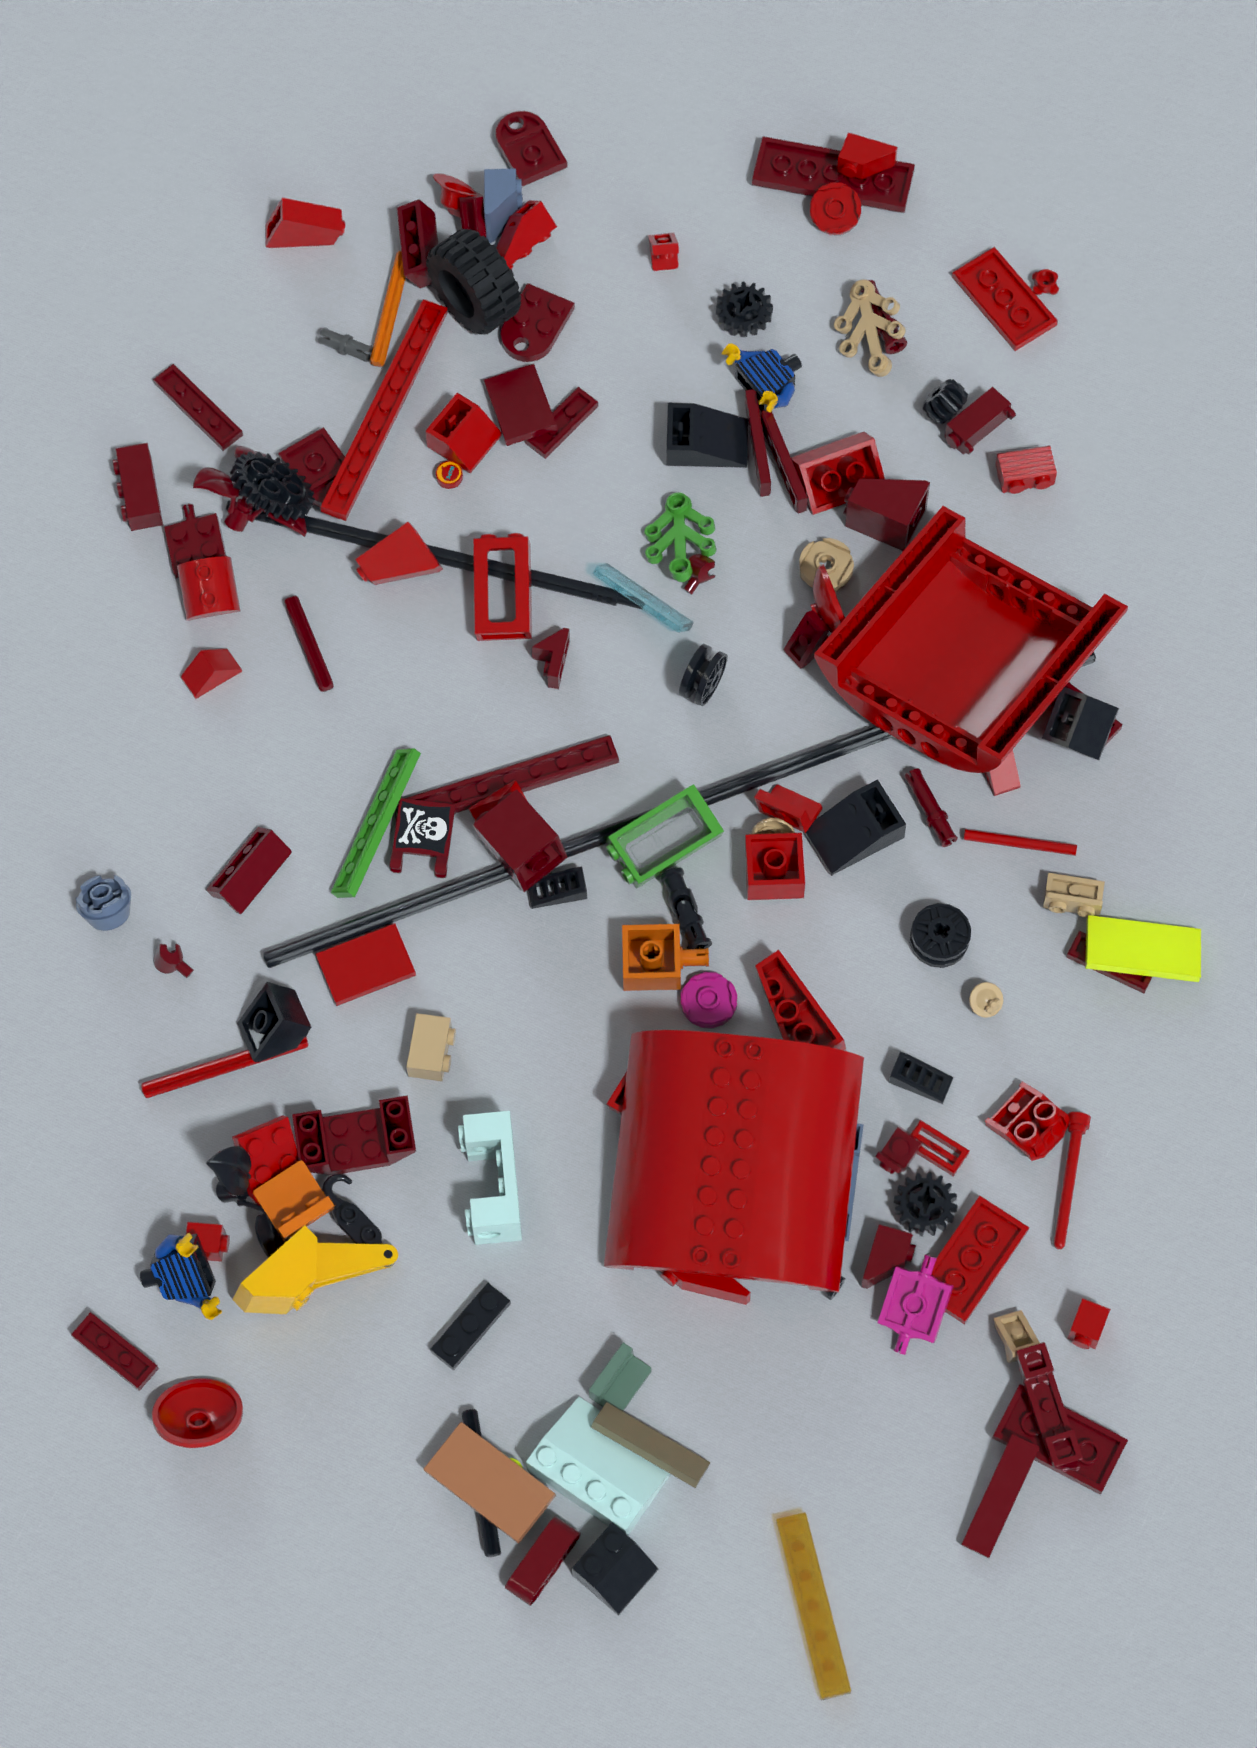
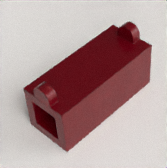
(978, 421)

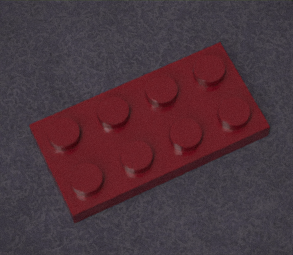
(1097, 1444)

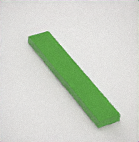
(375, 823)

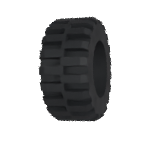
(473, 281)

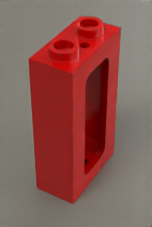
(522, 625)

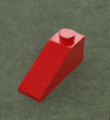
(712, 1286)

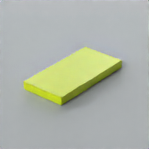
(1143, 948)

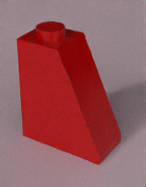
(303, 224)
(398, 558)

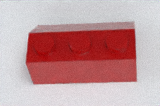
(836, 467)

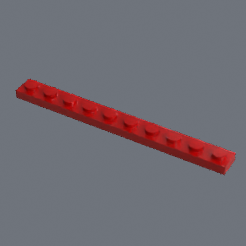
(384, 410)

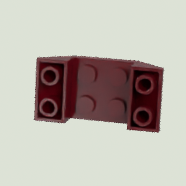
(356, 1138)

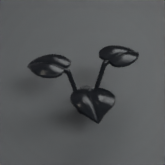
(232, 1171)

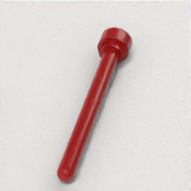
(1078, 1124)

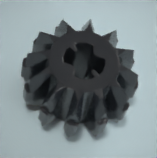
(945, 401)

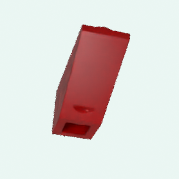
(524, 230)

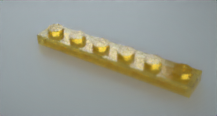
(813, 1606)

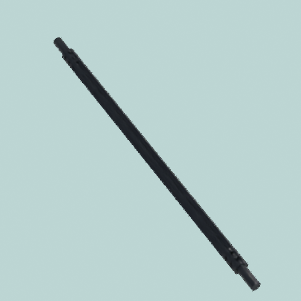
(464, 561)

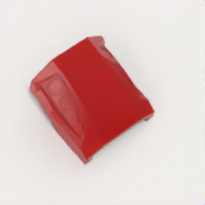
(1030, 1122)

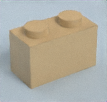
(430, 1047)

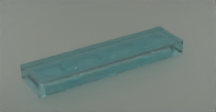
(643, 598)

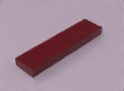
(198, 407)
(758, 443)
(784, 461)
(1000, 1496)

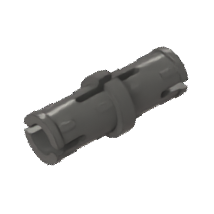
(345, 344)

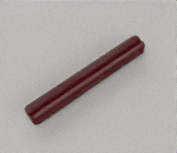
(309, 643)

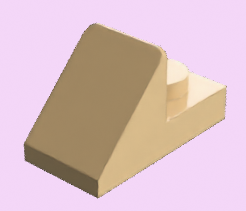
(1015, 1333)

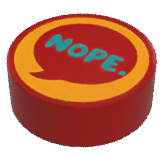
(449, 474)

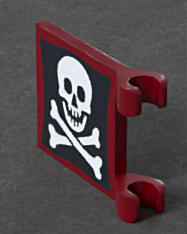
(423, 830)

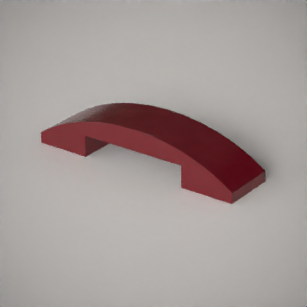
(1047, 1405)

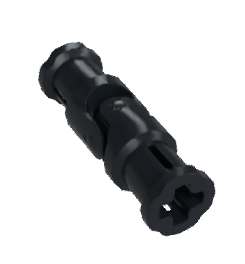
(681, 899)

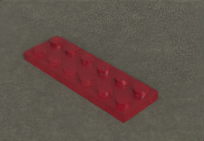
(808, 167)

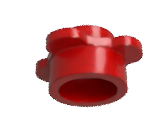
(1045, 276)

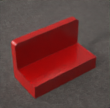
(788, 806)

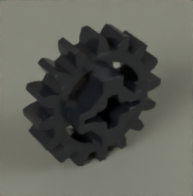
(744, 309)
(938, 1205)

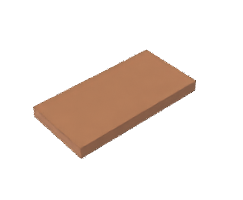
(489, 1482)

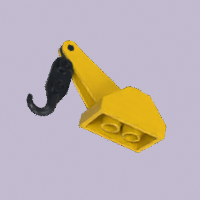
(305, 1265)

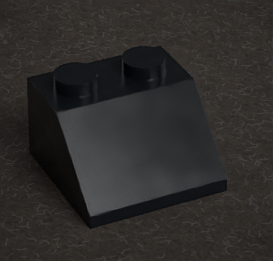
(274, 1022)
(614, 1569)

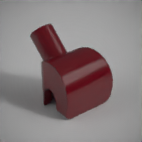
(700, 568)
(170, 962)

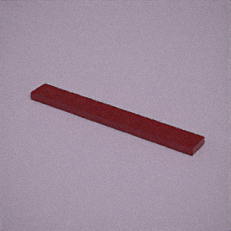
(528, 774)

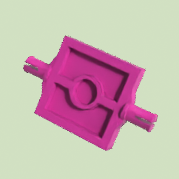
(915, 1304)

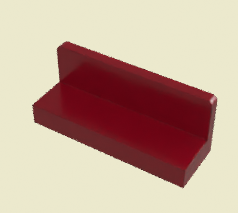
(250, 869)

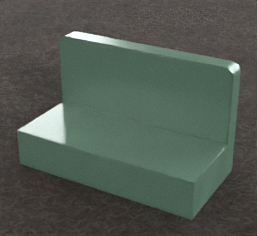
(620, 1379)

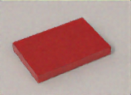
(365, 964)

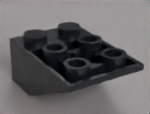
(705, 437)
(856, 828)

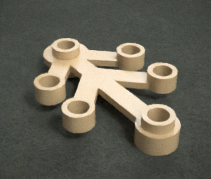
(868, 324)

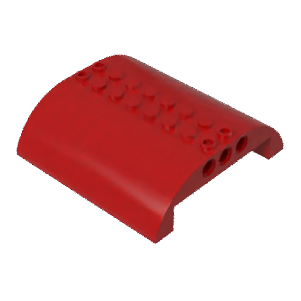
(960, 648)
(735, 1158)

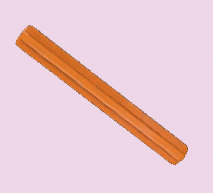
(388, 313)

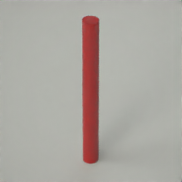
(1020, 842)

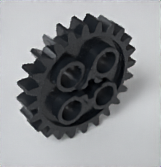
(272, 486)

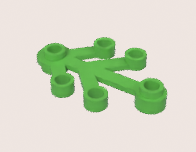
(678, 508)

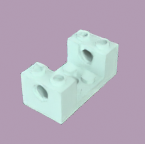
(487, 1138)

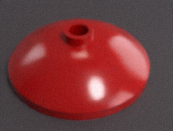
(826, 601)
(197, 1413)

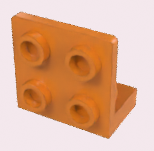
(293, 1200)

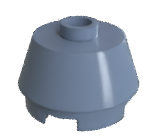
(104, 902)

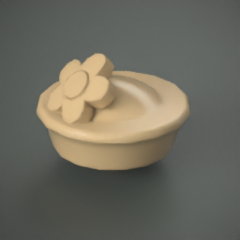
(986, 999)

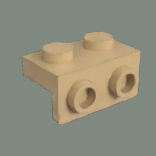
(1073, 895)

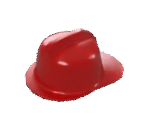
(451, 192)

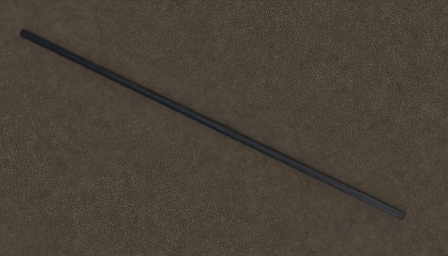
(572, 847)

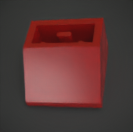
(462, 433)

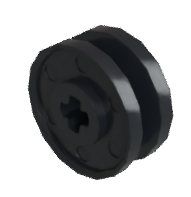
(703, 674)
(935, 949)

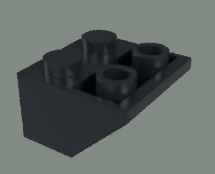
(1080, 723)

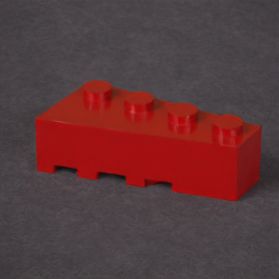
(793, 1005)

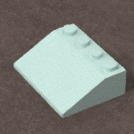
(595, 1470)

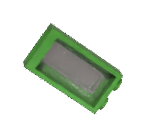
(663, 836)

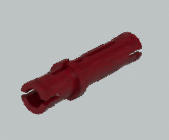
(935, 816)

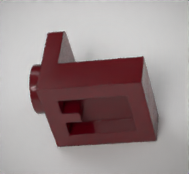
(899, 1151)

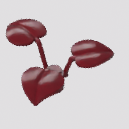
(239, 511)

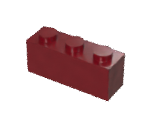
(417, 238)
(137, 487)

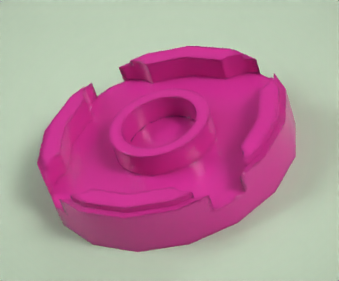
(708, 1000)

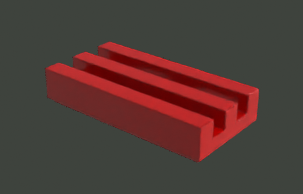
(934, 1159)

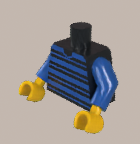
(766, 374)
(183, 1273)

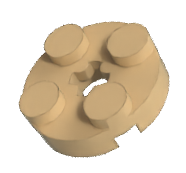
(821, 551)

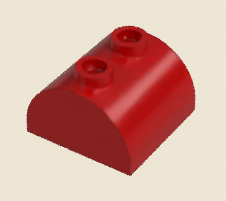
(208, 587)

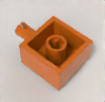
(669, 957)

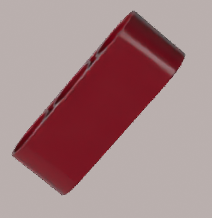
(542, 1560)

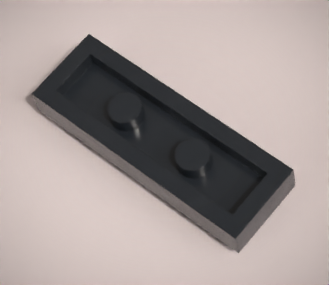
(470, 1326)

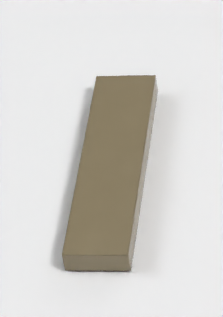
(650, 1445)

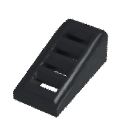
(559, 897)
(916, 1087)

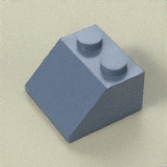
(502, 199)

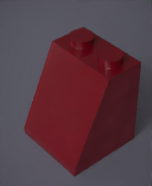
(886, 509)
(520, 840)

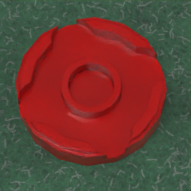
(835, 208)

